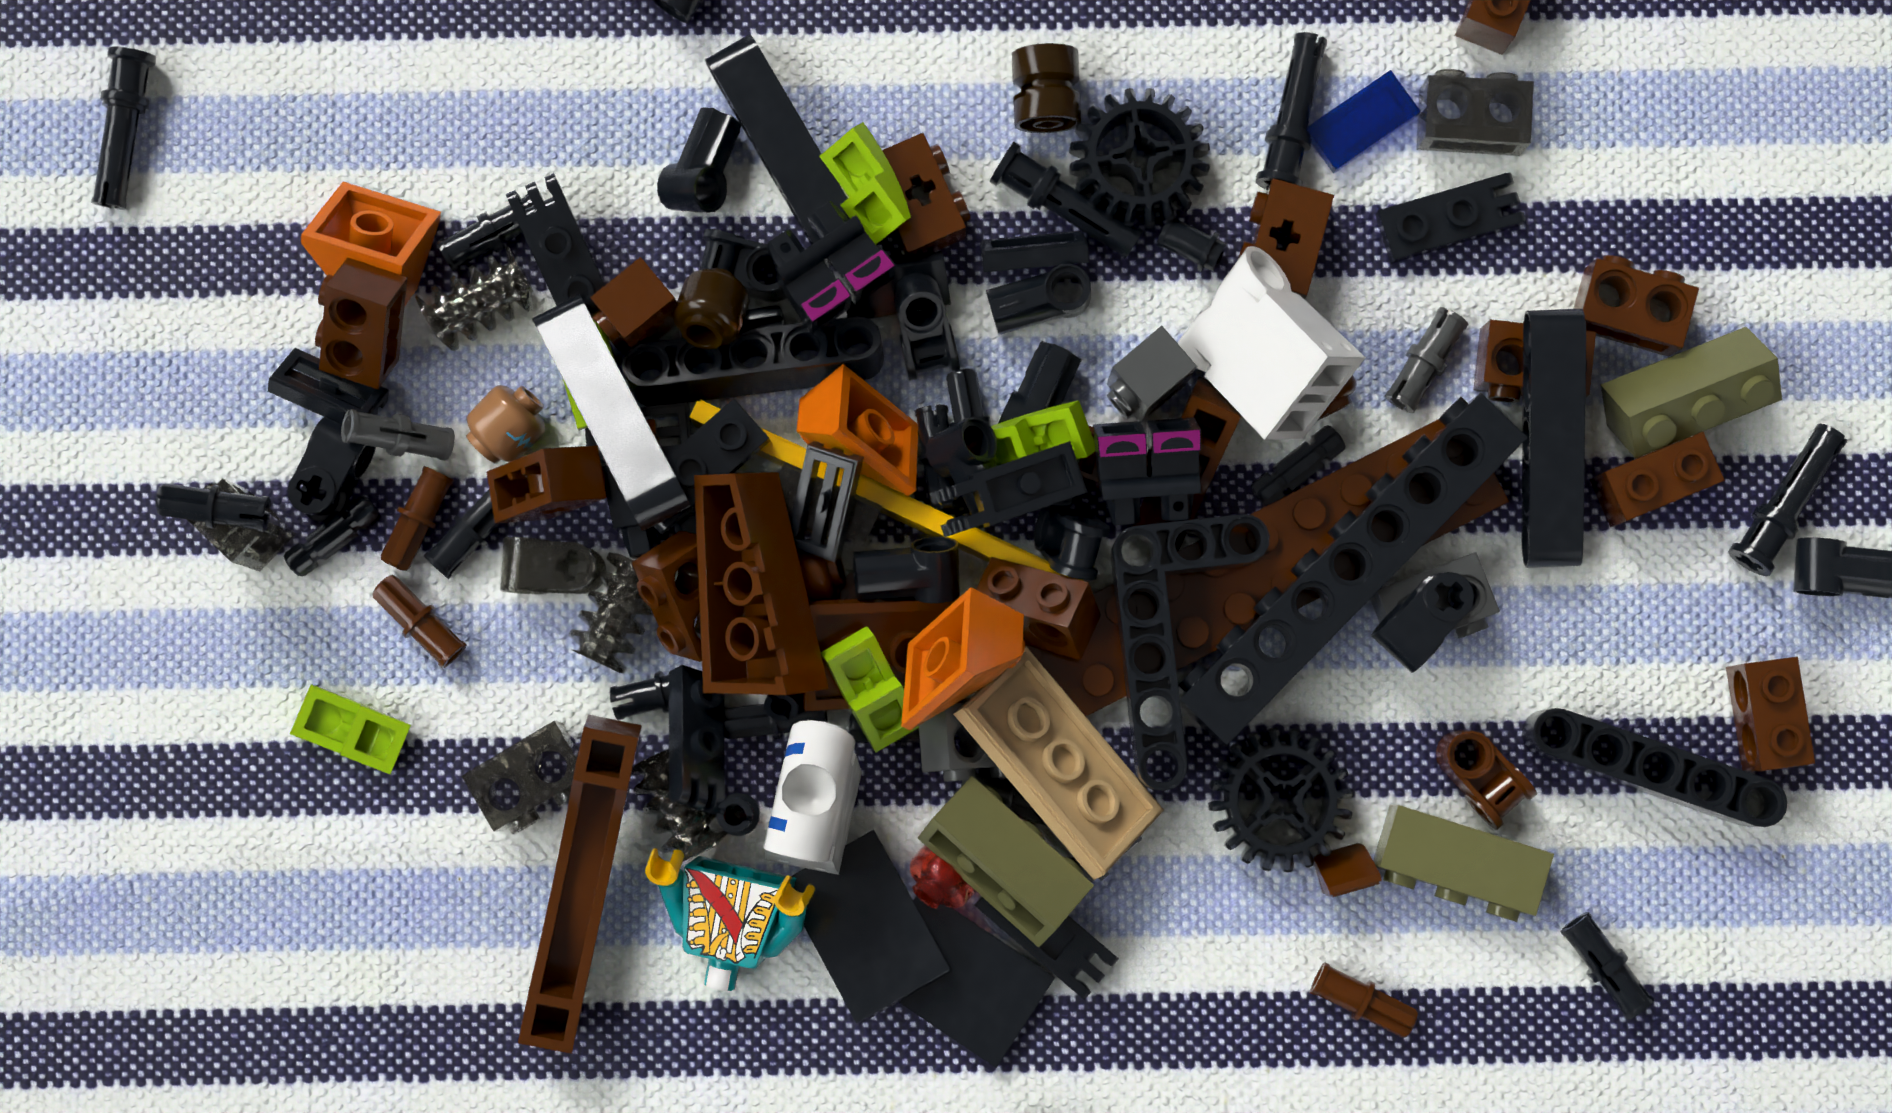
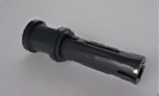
(124, 103)
(1289, 135)
(1044, 188)
(1777, 519)

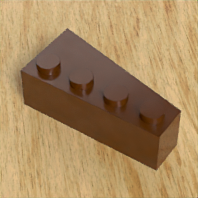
(752, 590)

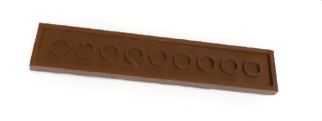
(1213, 602)

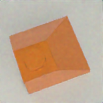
(372, 231)
(861, 421)
(959, 655)

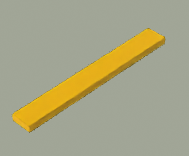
(893, 502)

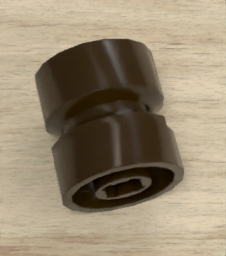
(1046, 82)

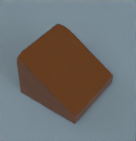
(1346, 870)

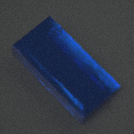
(1362, 121)

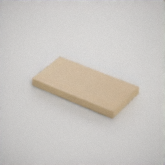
(1060, 764)

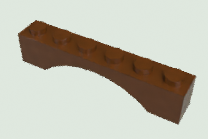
(579, 883)

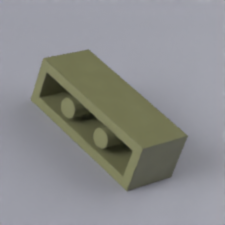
(1691, 392)
(1006, 860)
(1462, 862)

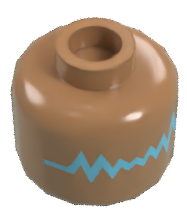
(505, 423)

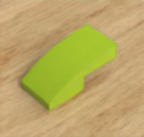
(868, 181)
(1042, 431)
(868, 687)
(350, 729)

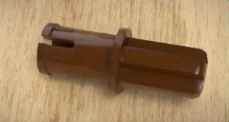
(416, 519)
(418, 620)
(1364, 1000)

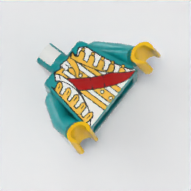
(728, 912)

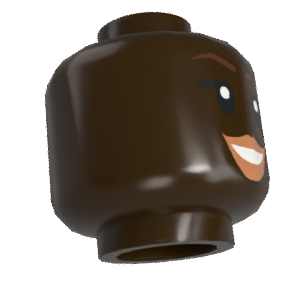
(711, 308)

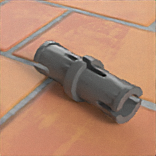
(1426, 360)
(397, 435)

